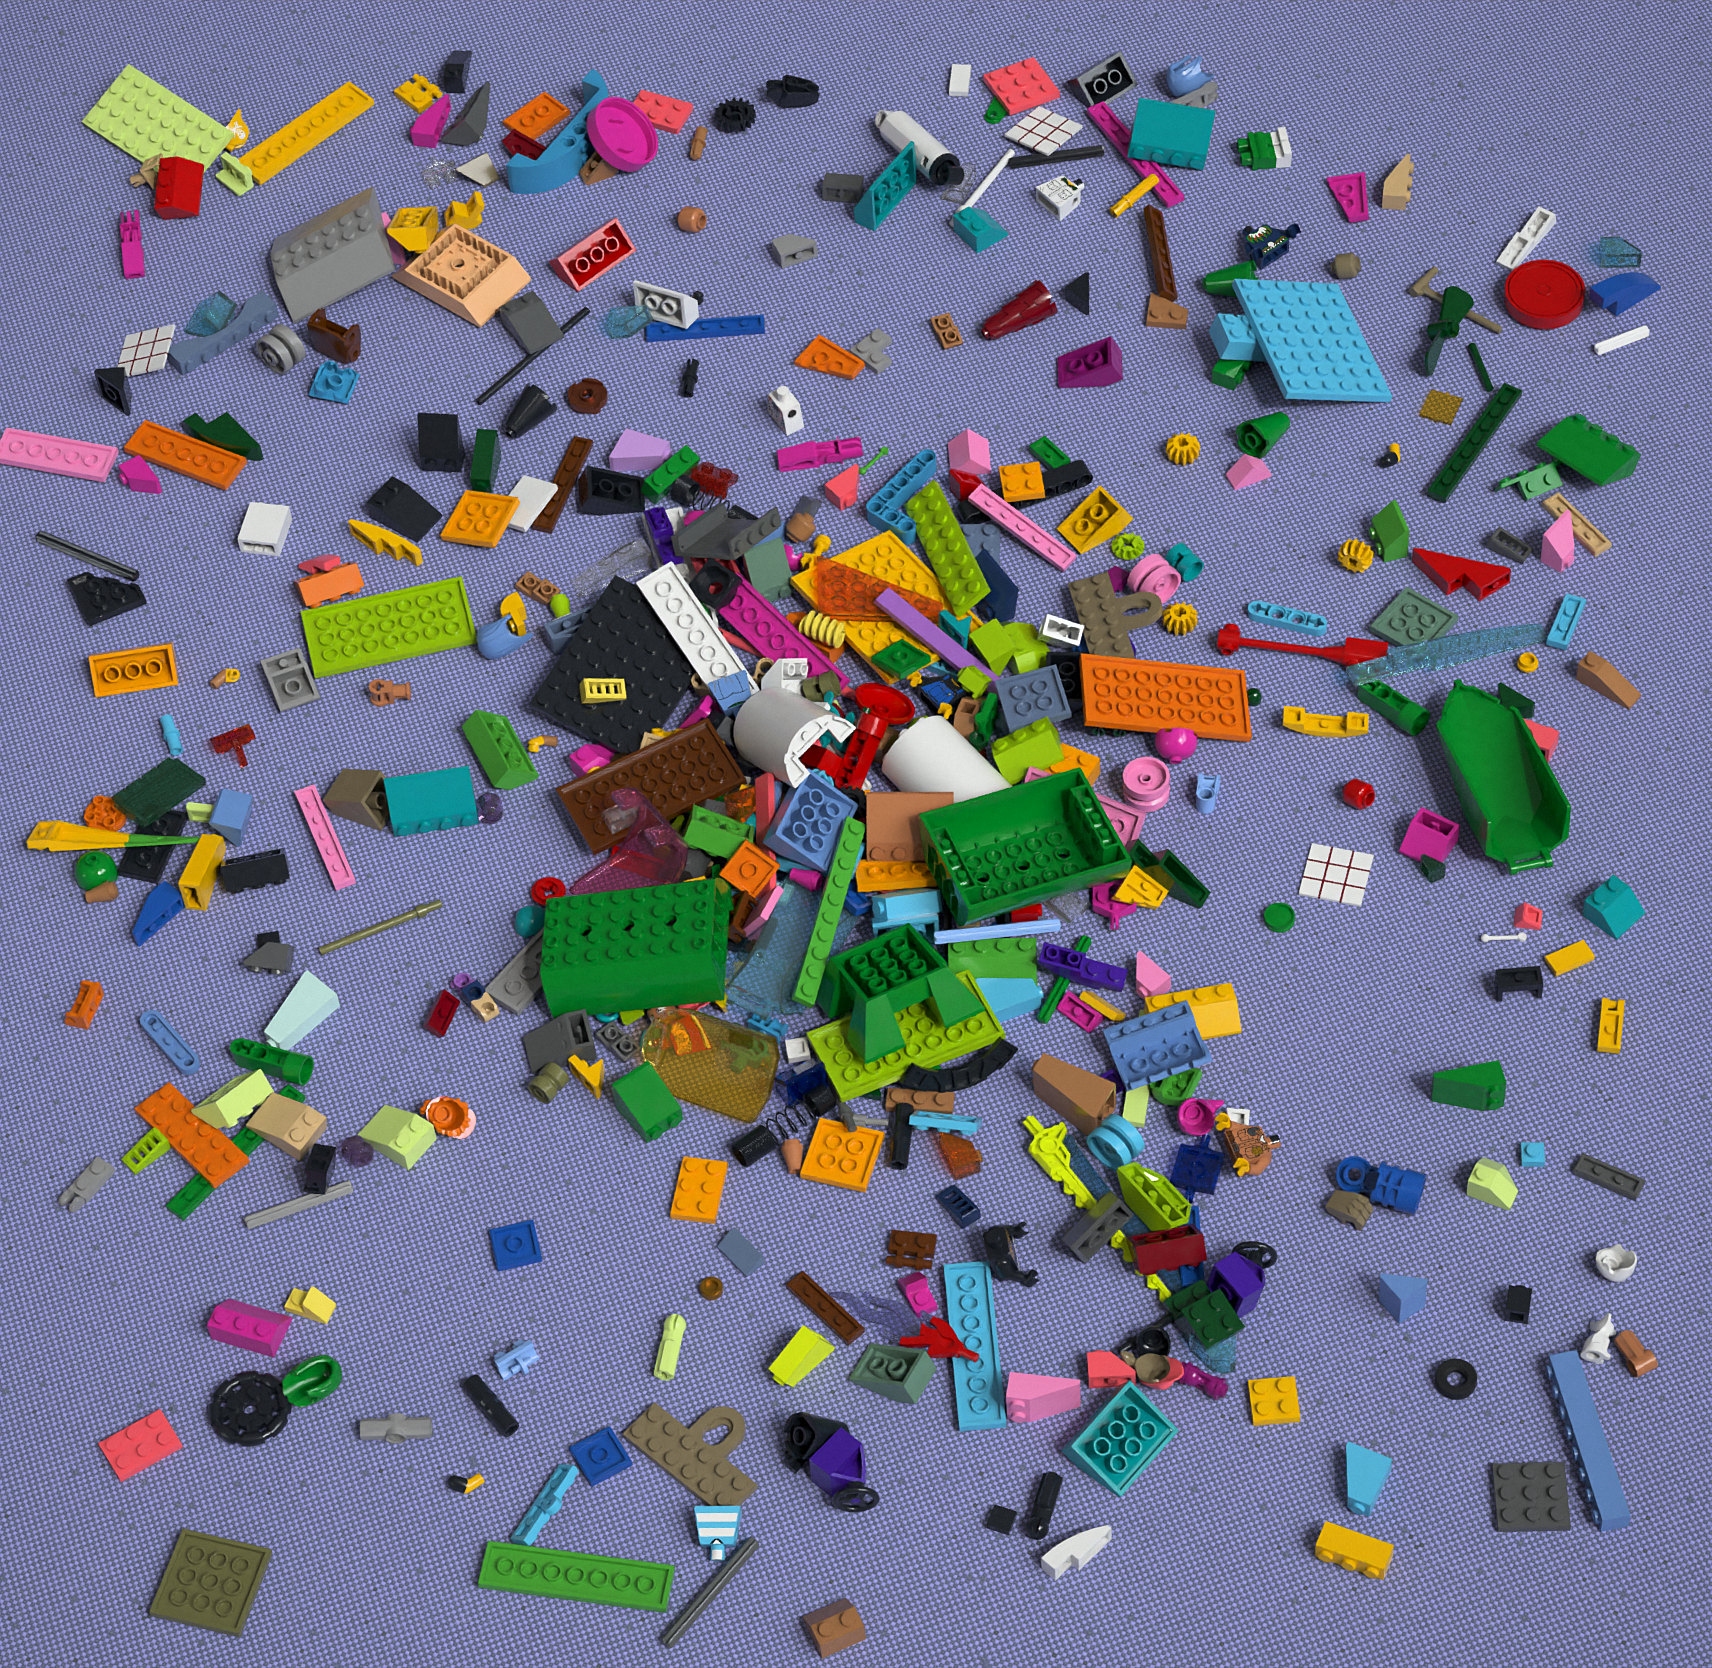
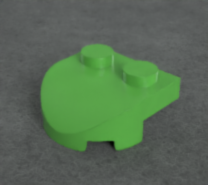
(1176, 1088)

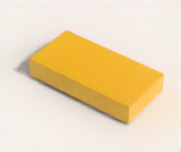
(1569, 958)
(1102, 1006)

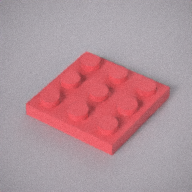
(1021, 86)

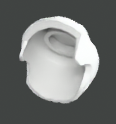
(1616, 1263)

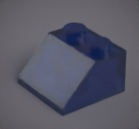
(799, 1080)

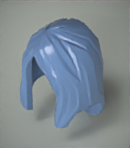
(1186, 79)
(497, 641)

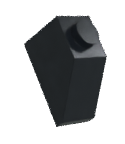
(724, 727)

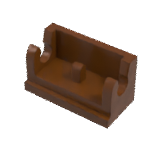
(740, 914)

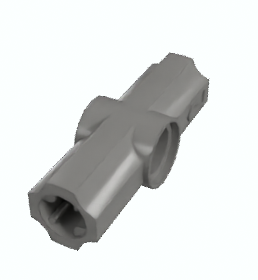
(396, 1428)

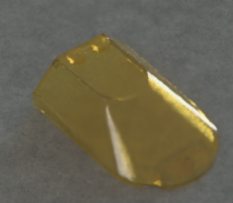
(713, 1062)

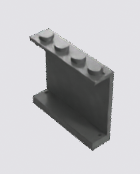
(723, 538)

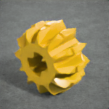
(1182, 448)
(1355, 555)
(1180, 618)

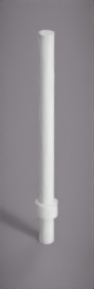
(986, 182)

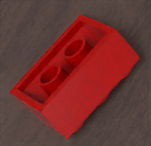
(178, 188)

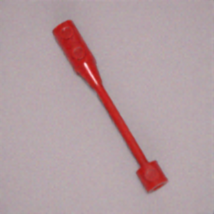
(1353, 652)

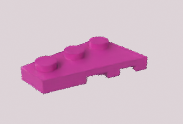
(1351, 195)

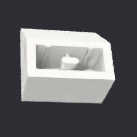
(787, 674)

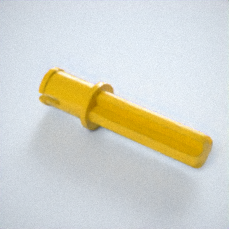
(1135, 194)

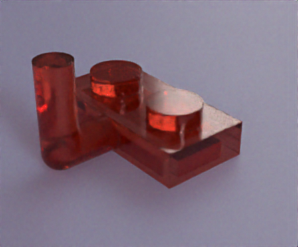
(234, 739)

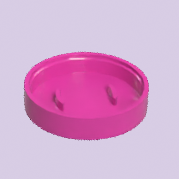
(622, 134)

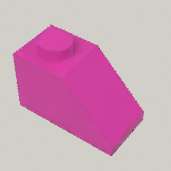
(139, 476)

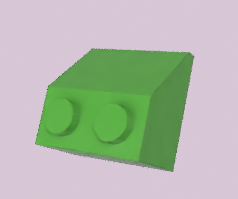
(1390, 533)

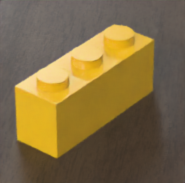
(1354, 1550)

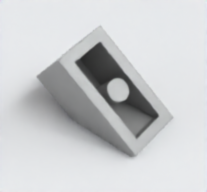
(793, 249)

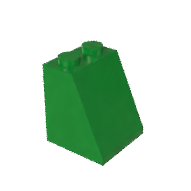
(646, 1102)

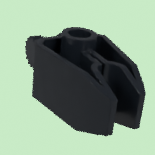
(793, 91)

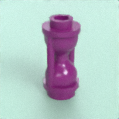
(1212, 1385)

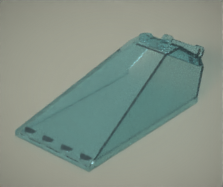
(773, 953)

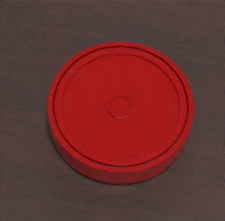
(1544, 294)

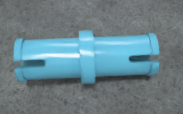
(171, 735)

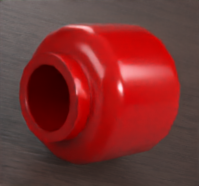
(1358, 794)

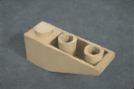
(1397, 184)

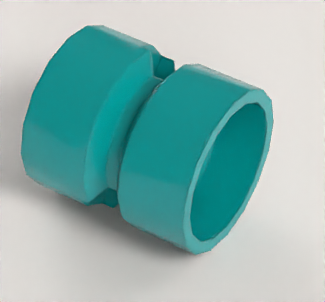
(1184, 561)

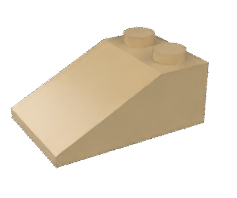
(288, 1125)

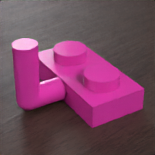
(701, 710)

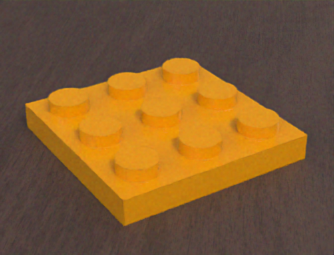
(480, 519)
(842, 1156)

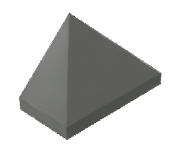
(808, 505)

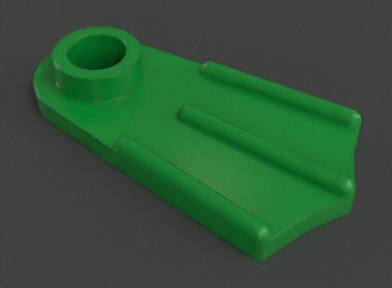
(995, 109)

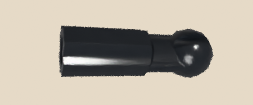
(1044, 1505)

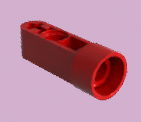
(861, 748)

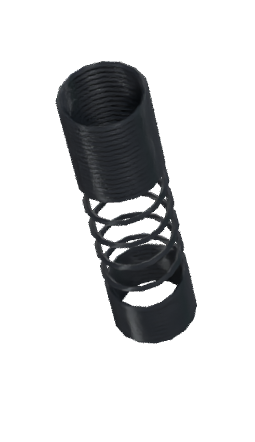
(687, 490)
(760, 1140)

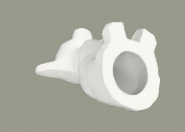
(1597, 1344)

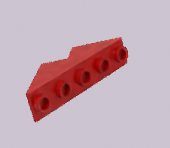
(1453, 572)

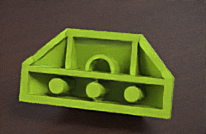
(1029, 652)
(1153, 1197)

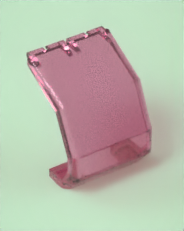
(647, 857)

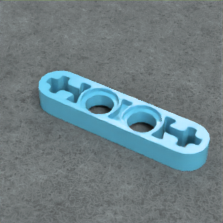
(1288, 615)

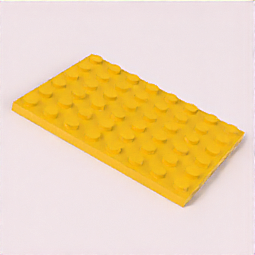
(895, 563)

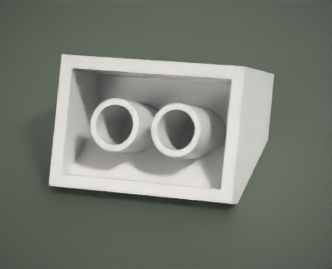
(666, 304)

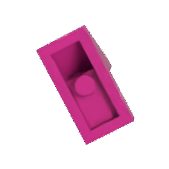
(917, 1293)

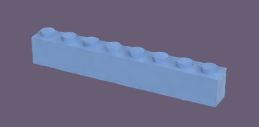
(1588, 1441)

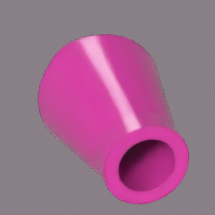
(807, 878)

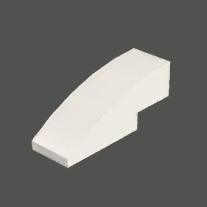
(1075, 1551)

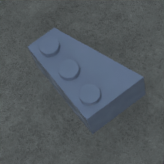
(562, 630)

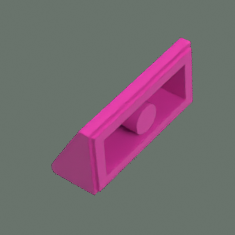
(1080, 1012)

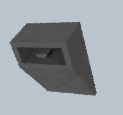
(560, 1040)

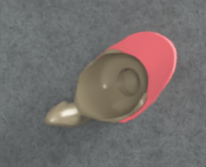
(1154, 1370)

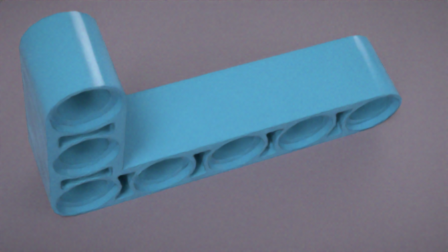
(883, 506)

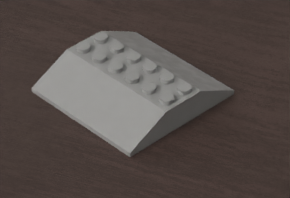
(332, 255)

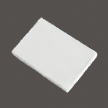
(533, 497)

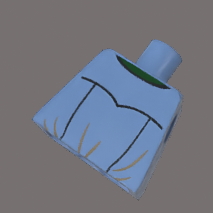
(731, 692)

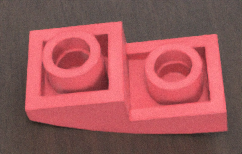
(322, 562)

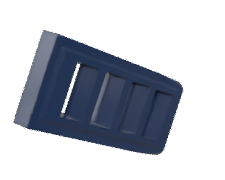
(962, 1220)

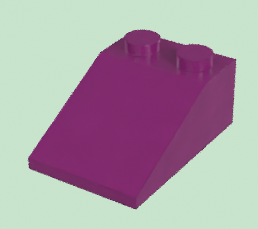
(1091, 365)

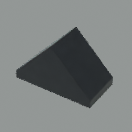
(1078, 293)

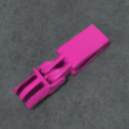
(131, 246)
(814, 454)

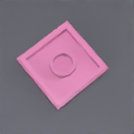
(763, 910)

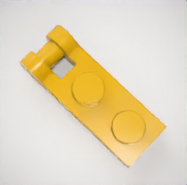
(1610, 1026)

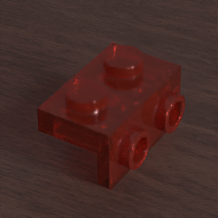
(714, 478)

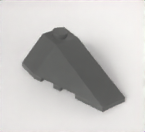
(471, 120)

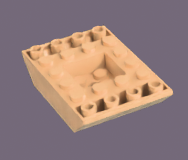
(471, 291)

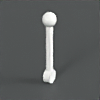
(1521, 937)

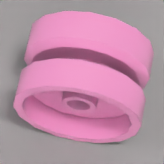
(1154, 576)
(1146, 784)

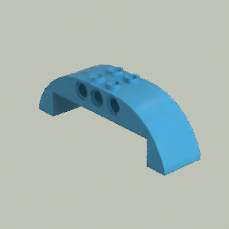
(565, 154)

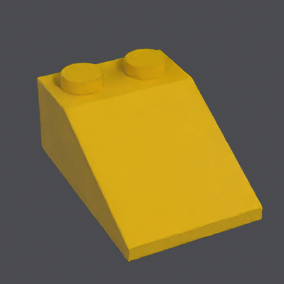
(1094, 521)

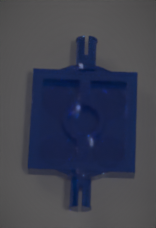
(1197, 1168)

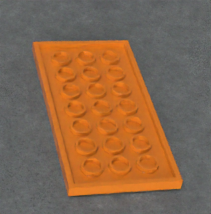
(1164, 695)

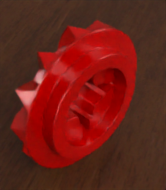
(547, 884)

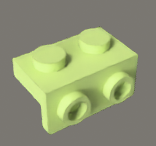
(235, 175)

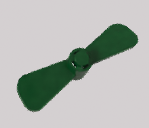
(1454, 307)

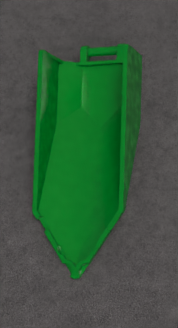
(1502, 779)

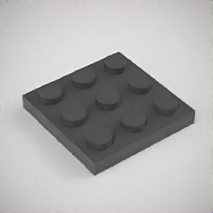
(1531, 1497)

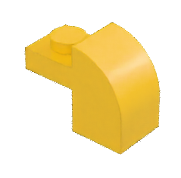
(467, 214)

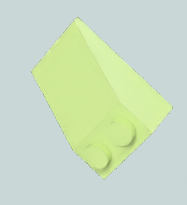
(399, 1135)

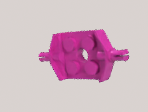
(1106, 906)

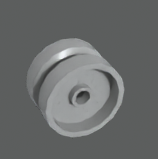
(280, 349)

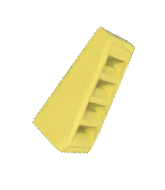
(594, 697)

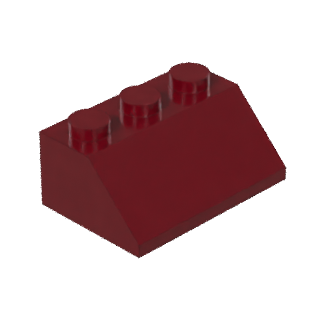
(1167, 1249)

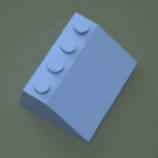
(810, 822)

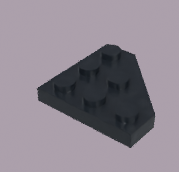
(104, 596)

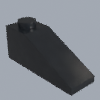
(457, 71)

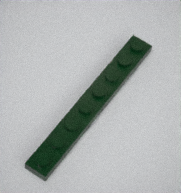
(1474, 443)

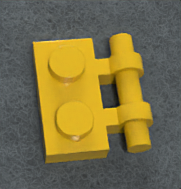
(414, 97)

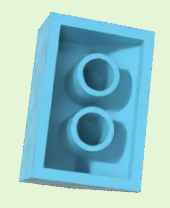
(924, 923)

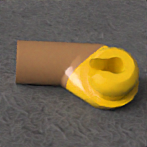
(224, 676)
(542, 740)

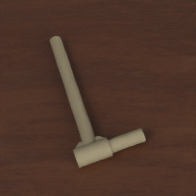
(1422, 287)

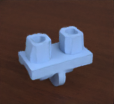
(516, 1360)

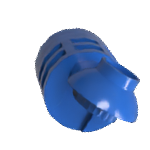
(1385, 1183)

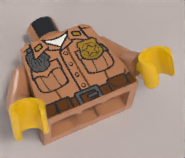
(1247, 1146)

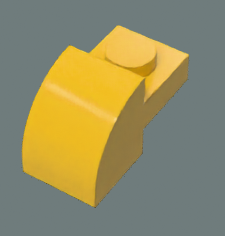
(514, 605)

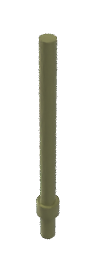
(419, 911)

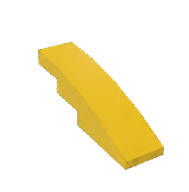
(382, 540)

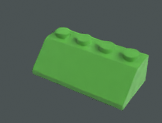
(499, 750)
(995, 958)

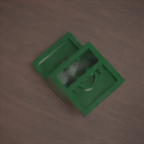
(1203, 1315)

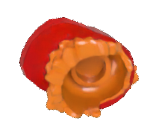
(449, 1116)

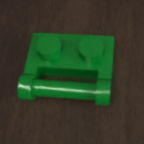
(986, 717)

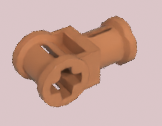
(388, 692)

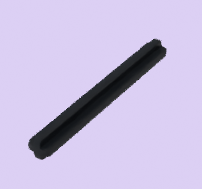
(1056, 156)

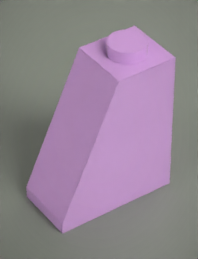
(639, 452)

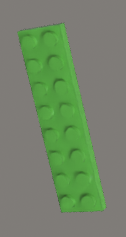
(577, 1576)

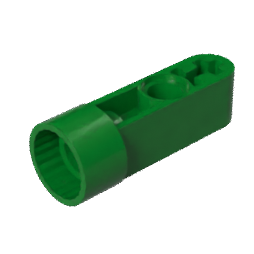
(1394, 706)
(273, 1061)

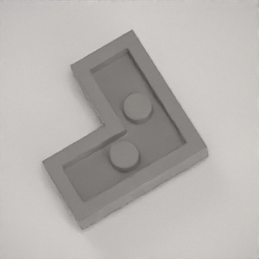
(871, 350)

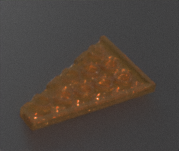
(851, 595)

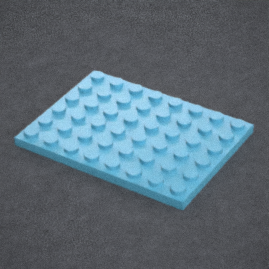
(1311, 341)

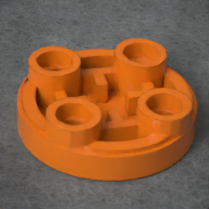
(103, 814)

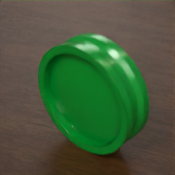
(1279, 917)

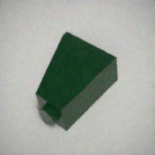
(485, 461)

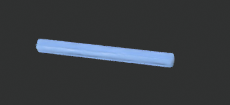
(996, 931)

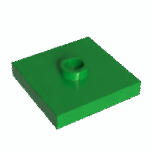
(901, 659)

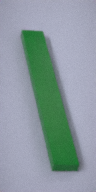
(198, 1188)

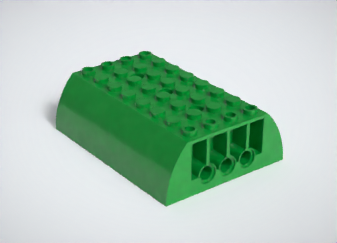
(1016, 829)
(640, 966)

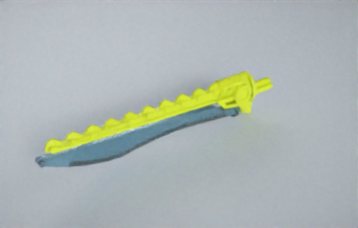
(1054, 1158)

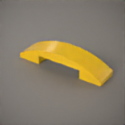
(1325, 725)

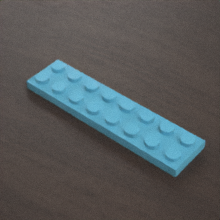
(974, 1322)

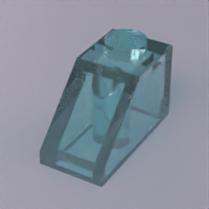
(1618, 253)
(627, 321)
(1219, 1358)

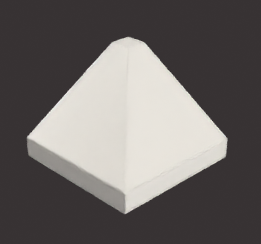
(1239, 1115)

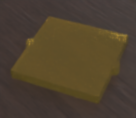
(1441, 407)

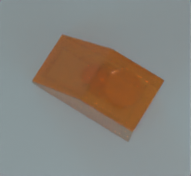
(960, 1155)

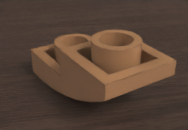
(946, 331)
(537, 589)

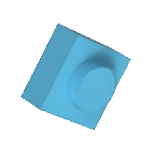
(1532, 1154)

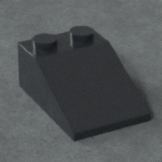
(440, 442)
(610, 492)
(403, 510)

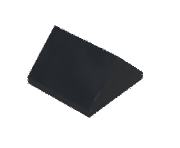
(115, 388)

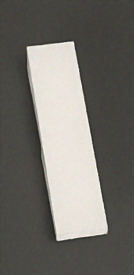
(1527, 239)

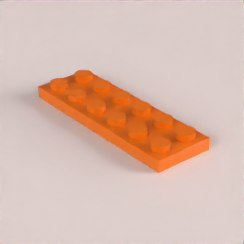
(185, 455)
(192, 1138)

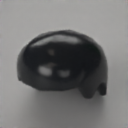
(1153, 1340)

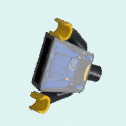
(938, 693)

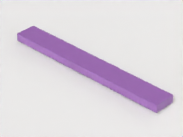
(932, 636)

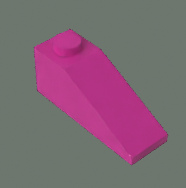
(431, 124)

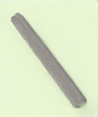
(298, 1204)

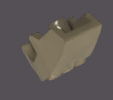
(1350, 1207)

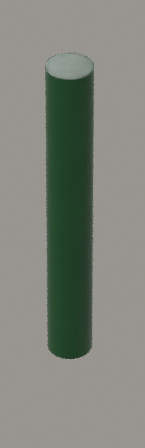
(1480, 367)

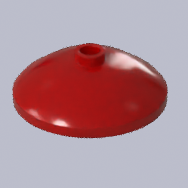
(885, 703)

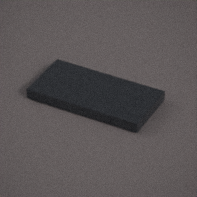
(149, 862)

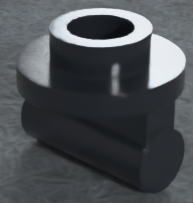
(793, 1464)

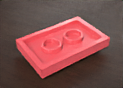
(663, 111)
(140, 1445)

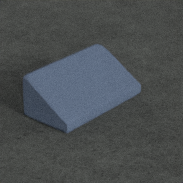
(741, 1252)

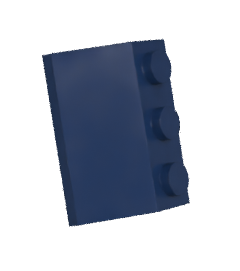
(1002, 599)

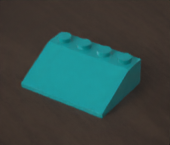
(1171, 133)
(887, 190)
(431, 801)
(1120, 1439)

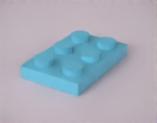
(945, 1122)

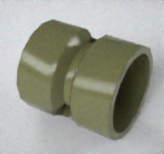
(816, 688)
(551, 1079)

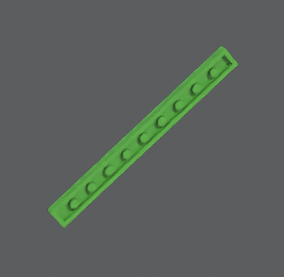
(828, 912)

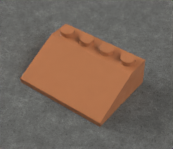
(894, 823)

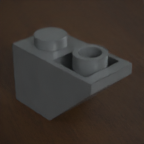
(271, 957)

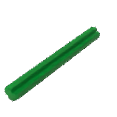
(1060, 986)

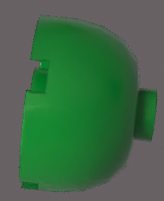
(94, 869)

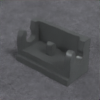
(842, 187)

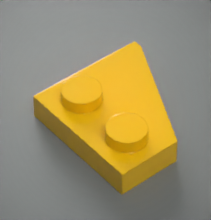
(1140, 889)

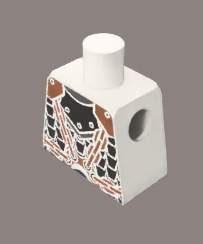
(780, 405)

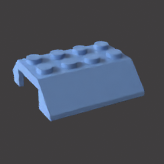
(1156, 1046)

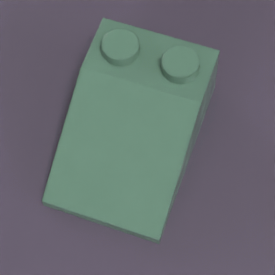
(769, 570)
(894, 1372)

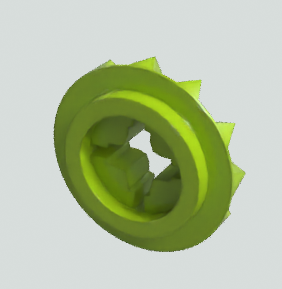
(1127, 552)

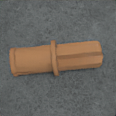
(698, 143)

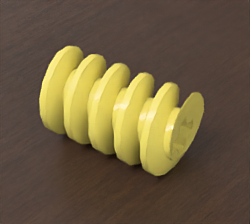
(823, 629)

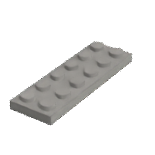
(521, 979)

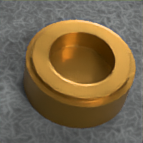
(711, 1288)

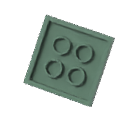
(1413, 620)

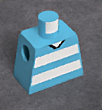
(718, 1528)

